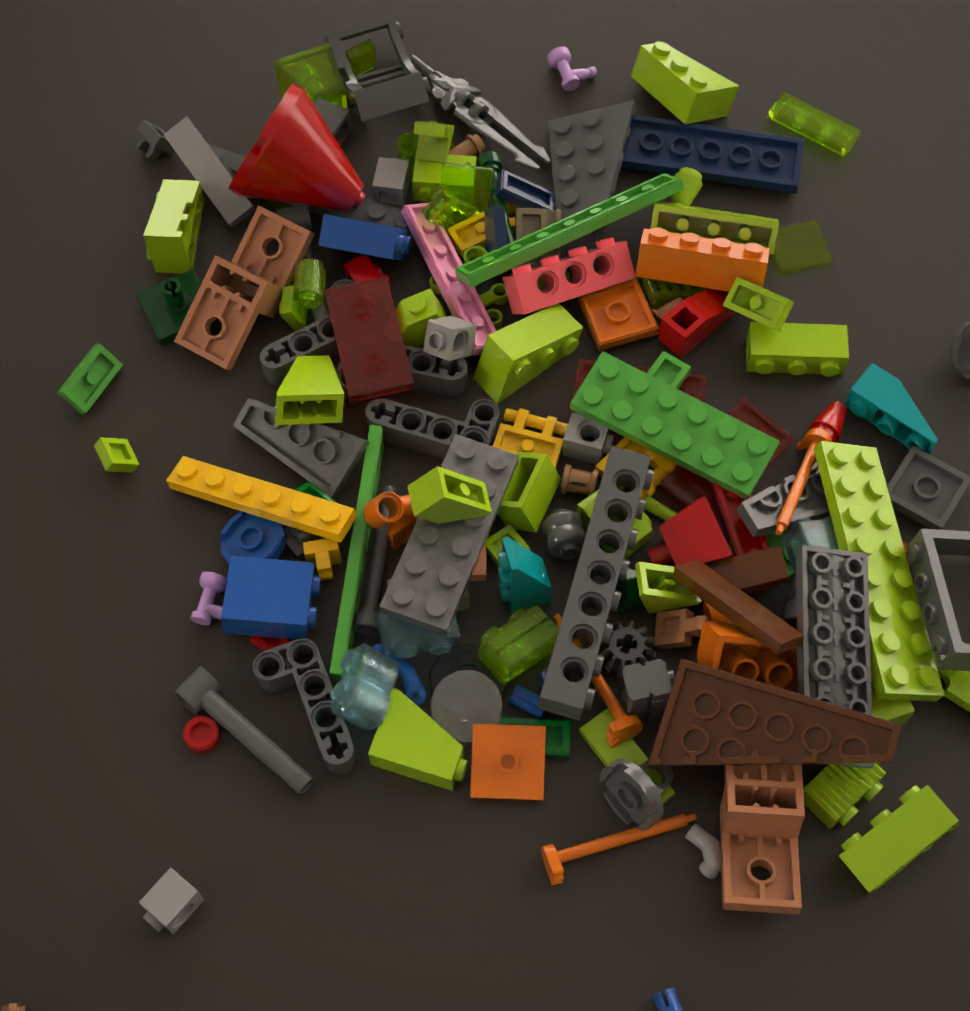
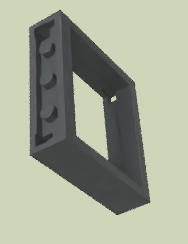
(934, 595)

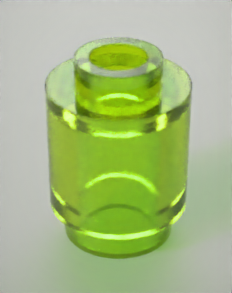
(309, 283)

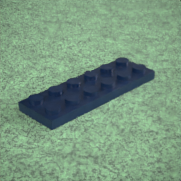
(715, 152)

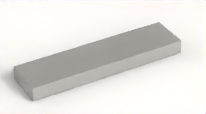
(208, 170)

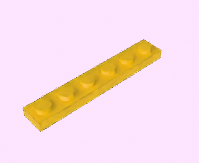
(262, 499)

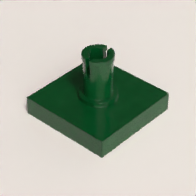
(169, 303)

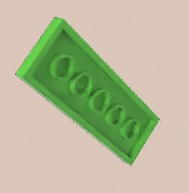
(675, 425)

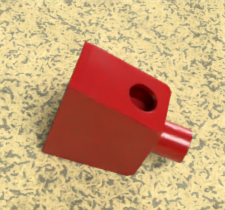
(691, 537)

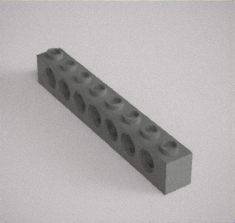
(558, 693)

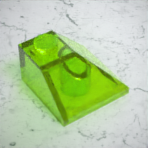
(313, 71)

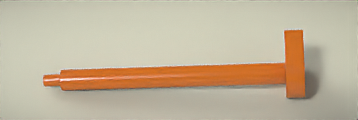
(810, 440)
(625, 726)
(553, 858)

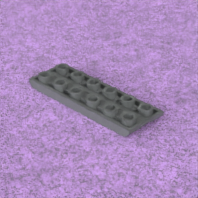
(835, 628)

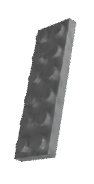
(444, 555)

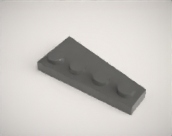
(312, 450)
(764, 508)

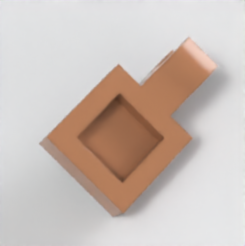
(676, 628)

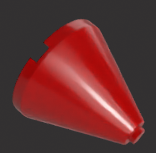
(298, 160)

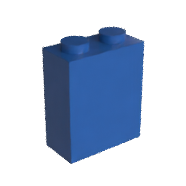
(365, 237)
(270, 598)

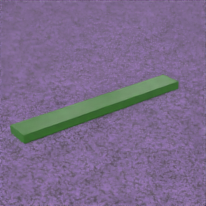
(568, 229)
(357, 553)

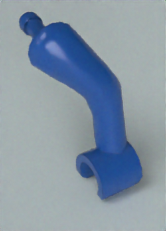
(412, 685)

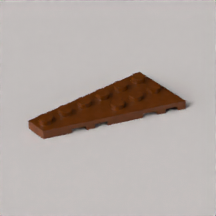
(740, 721)

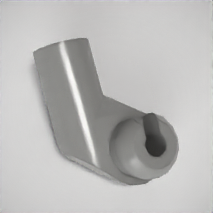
(710, 850)

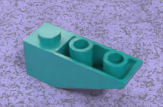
(888, 406)
(522, 577)

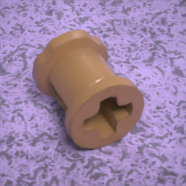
(579, 481)

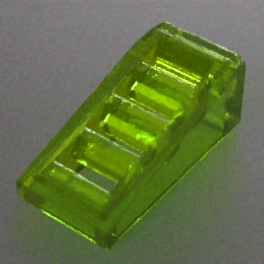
(660, 298)

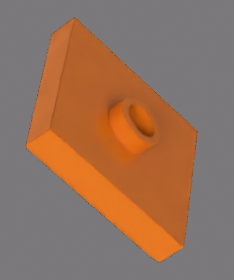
(618, 315)
(508, 761)

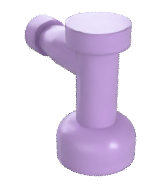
(559, 59)
(212, 584)

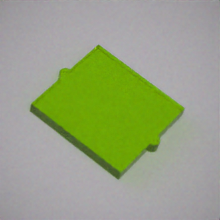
(468, 182)
(800, 247)

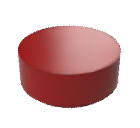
(201, 734)

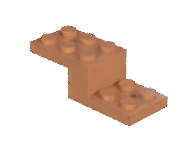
(243, 288)
(761, 828)

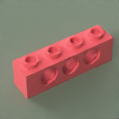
(614, 268)

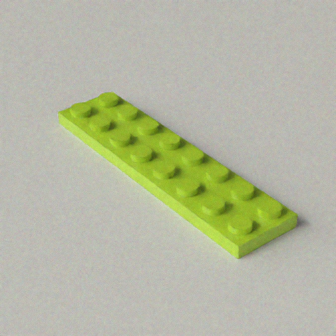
(867, 524)

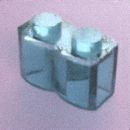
(364, 687)

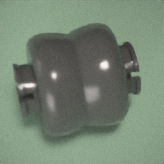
(564, 534)

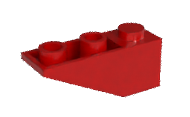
(693, 320)

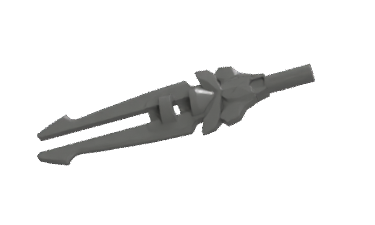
(455, 91)

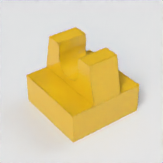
(323, 554)

